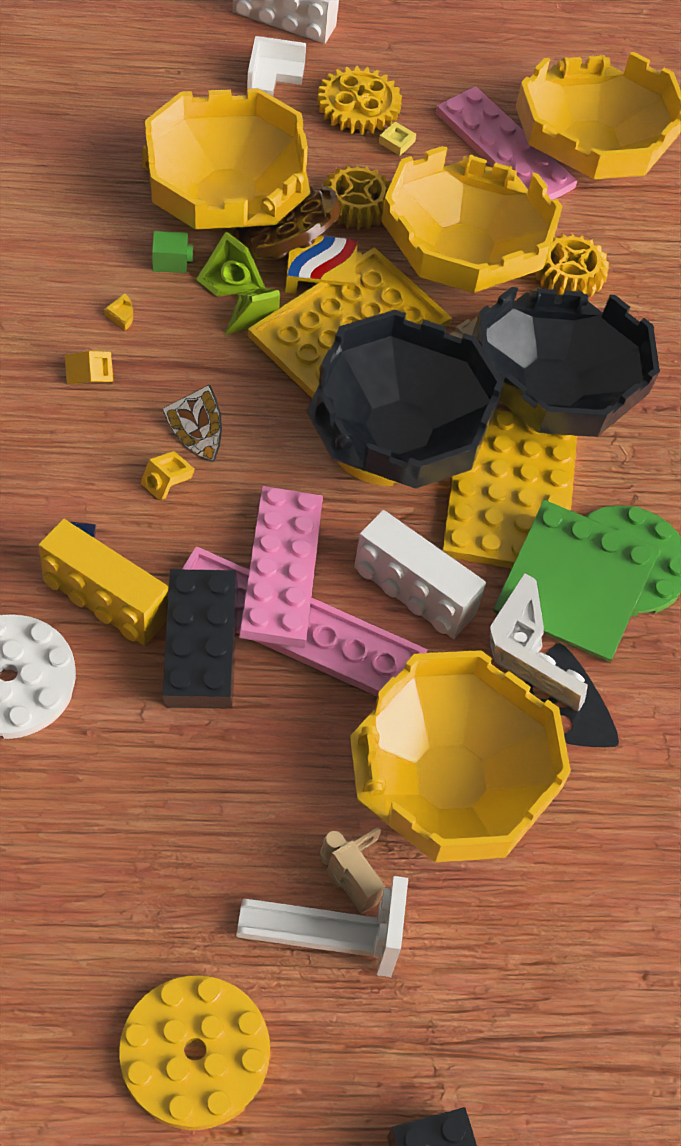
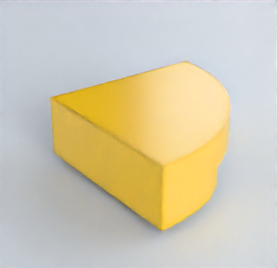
(120, 312)

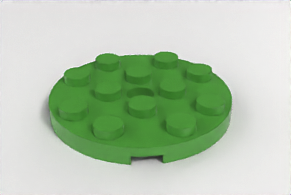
(664, 580)

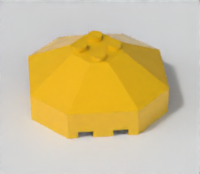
(599, 116)
(227, 159)
(469, 220)
(459, 756)

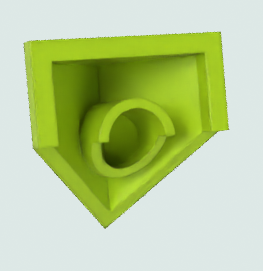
(230, 269)
(252, 308)

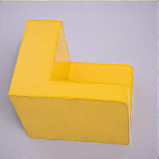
(89, 367)

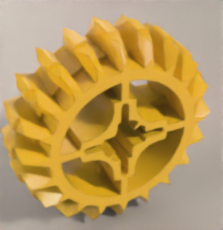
(358, 190)
(572, 258)

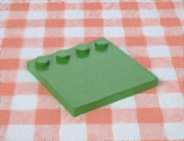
(583, 577)

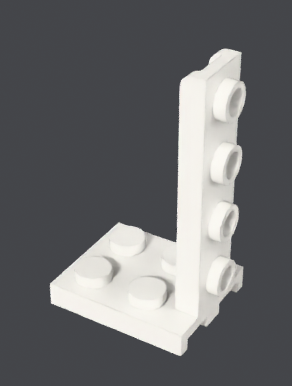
(332, 930)

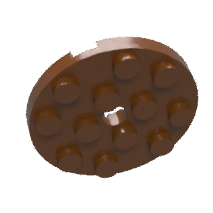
(296, 229)

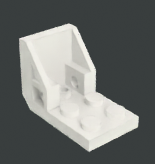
(517, 643)

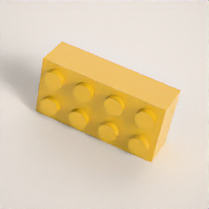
(103, 582)

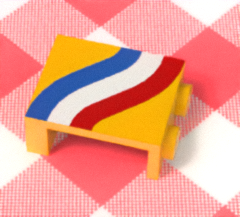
(325, 261)

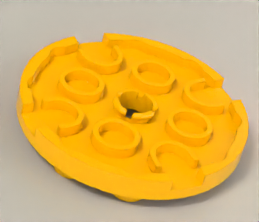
(204, 1090)

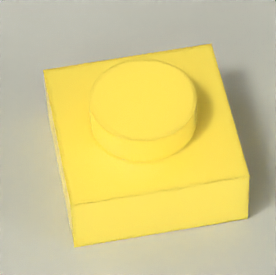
(397, 138)

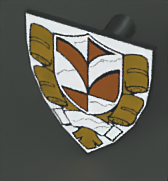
(197, 422)

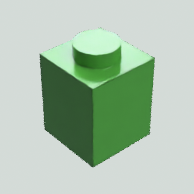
(171, 252)

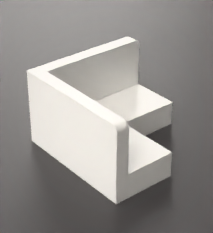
(275, 61)

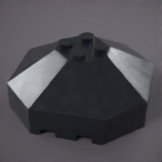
(567, 360)
(404, 399)

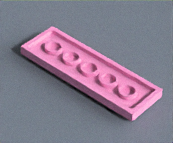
(501, 140)
(282, 567)

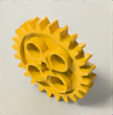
(359, 100)

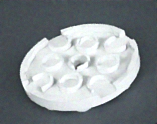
(43, 676)

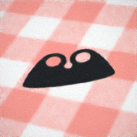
(593, 721)

